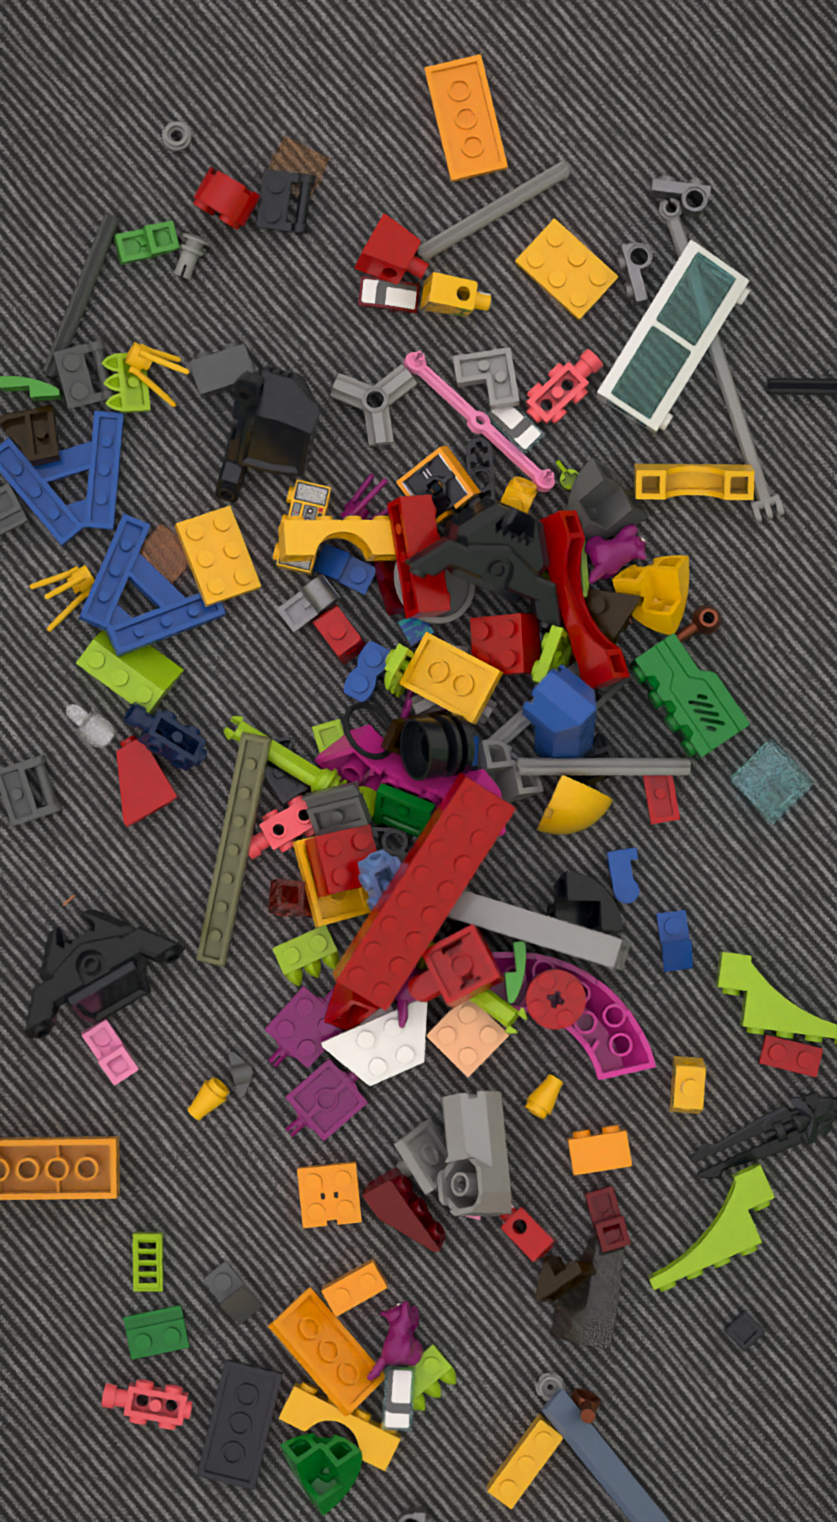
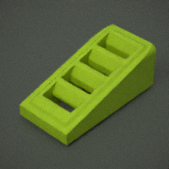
(148, 1237)

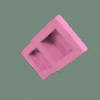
(110, 1051)

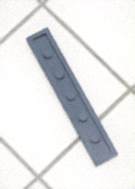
(601, 1460)

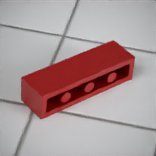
(412, 531)

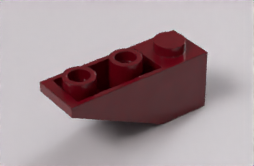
(401, 1208)

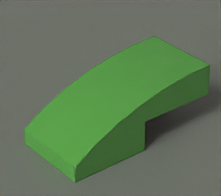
(146, 243)
(38, 390)
(514, 979)

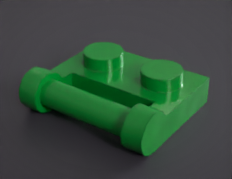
(402, 810)

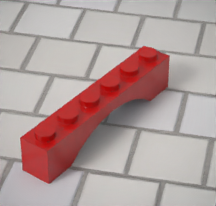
(598, 658)

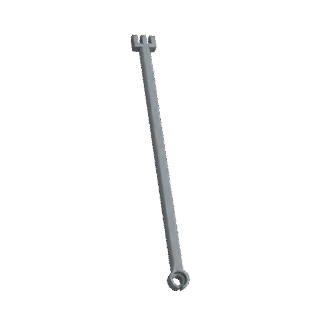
(727, 386)

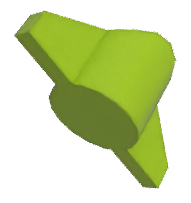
(567, 477)

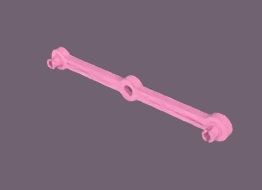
(417, 365)

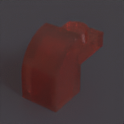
(288, 898)

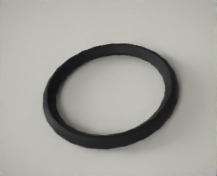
(357, 748)

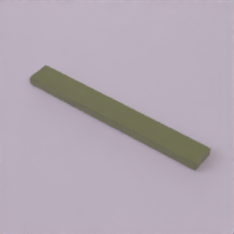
(234, 849)

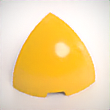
(663, 589)
(573, 808)

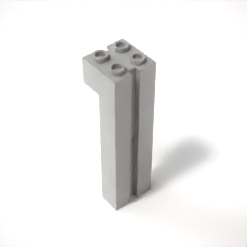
(541, 930)

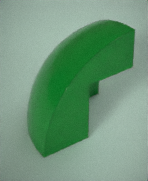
(323, 1467)

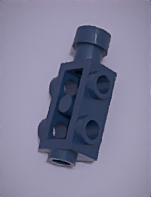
(167, 737)

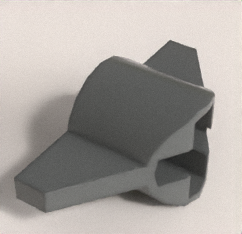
(242, 1074)

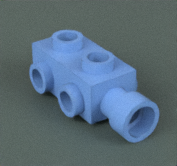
(377, 873)

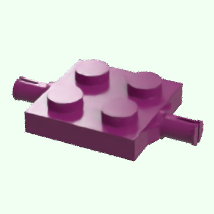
(301, 1028)
(325, 1100)

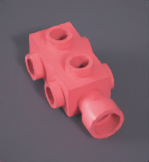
(556, 395)
(292, 829)
(155, 1408)

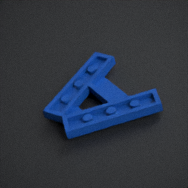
(98, 457)
(125, 563)

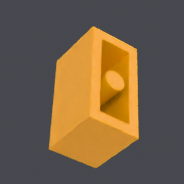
(599, 1150)
(354, 1287)

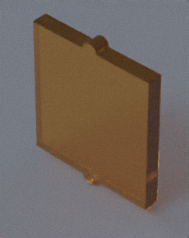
(299, 159)
(165, 553)

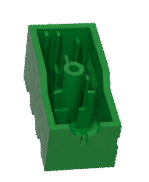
(690, 697)

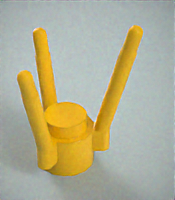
(141, 358)
(78, 579)

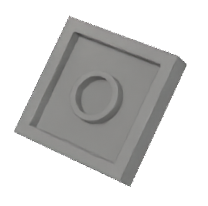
(422, 1155)

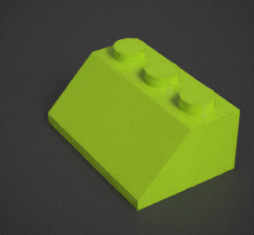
(137, 676)

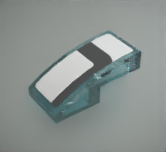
(516, 427)
(398, 1398)

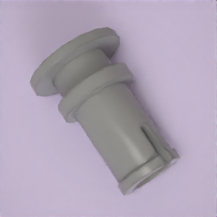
(190, 254)

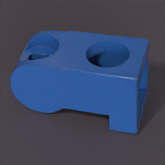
(621, 875)

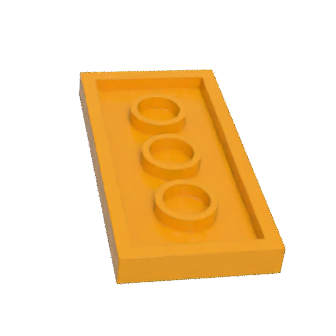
(466, 118)
(326, 1351)

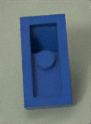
(344, 569)
(674, 940)

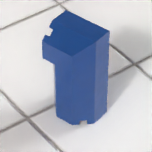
(562, 715)

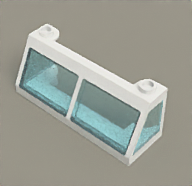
(673, 337)

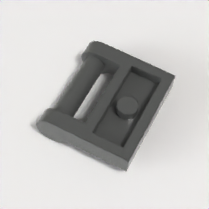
(74, 374)
(19, 795)

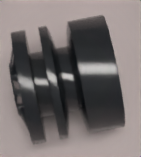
(437, 747)

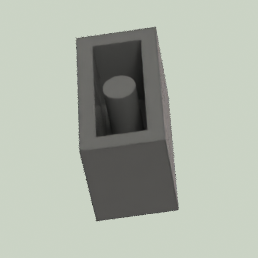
(219, 370)

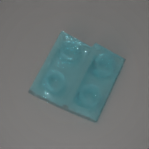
(771, 781)

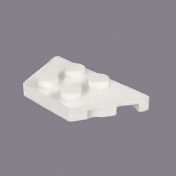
(380, 1046)

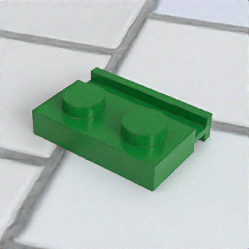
(156, 1331)

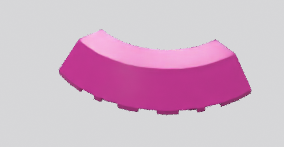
(388, 770)
(606, 1025)

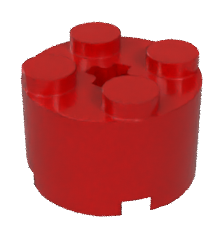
(227, 197)
(562, 1014)

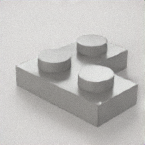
(492, 368)

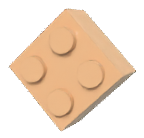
(467, 1036)

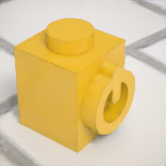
(520, 494)

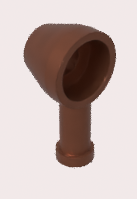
(698, 623)
(587, 1403)

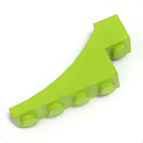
(765, 1006)
(727, 1235)

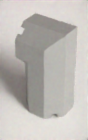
(477, 1158)

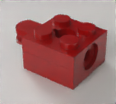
(456, 969)

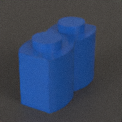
(363, 680)

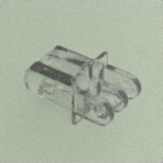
(91, 726)

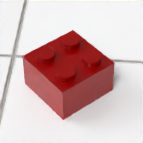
(506, 642)
(336, 858)

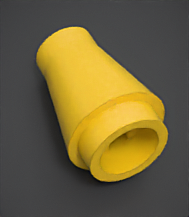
(208, 1098)
(543, 1098)

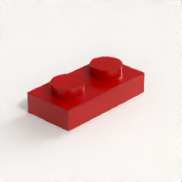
(661, 798)
(790, 1055)

